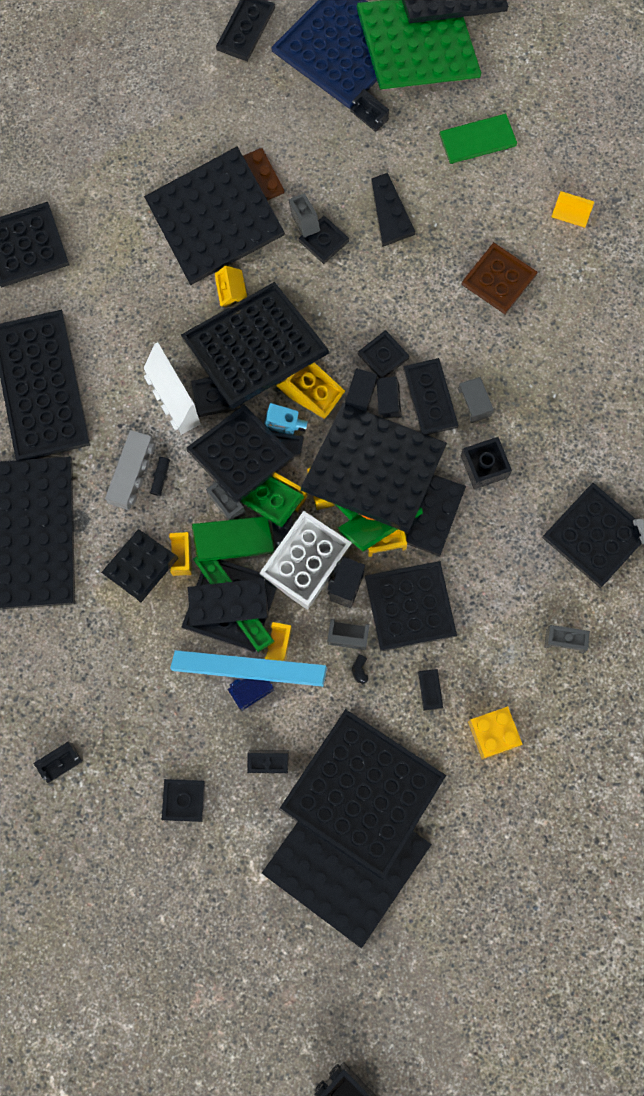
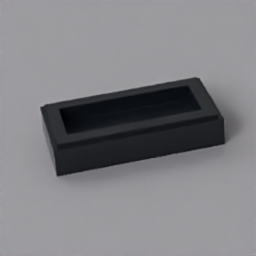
(430, 689)

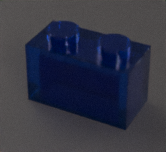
(249, 691)

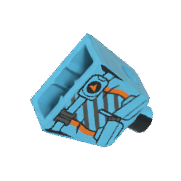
(283, 420)

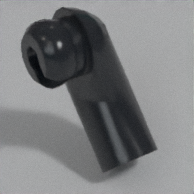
(358, 671)

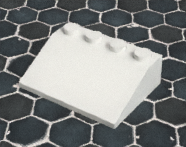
(170, 391)
(305, 559)

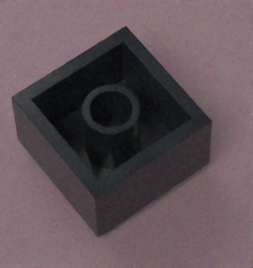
(486, 462)
(346, 583)

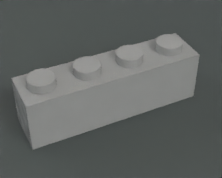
(130, 470)

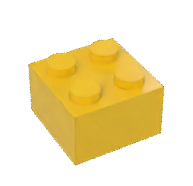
(495, 733)

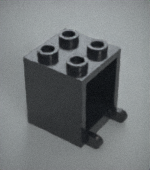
(350, 1087)

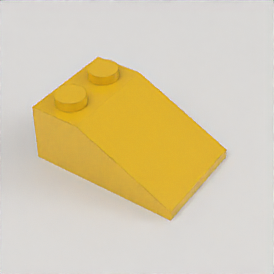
(312, 390)

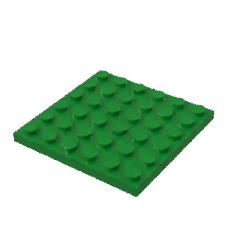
(415, 51)

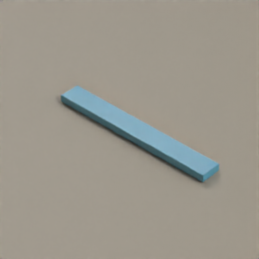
(249, 668)

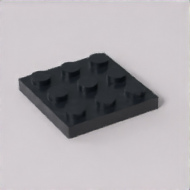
(139, 565)

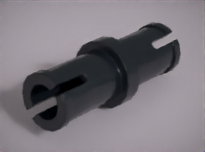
(160, 476)

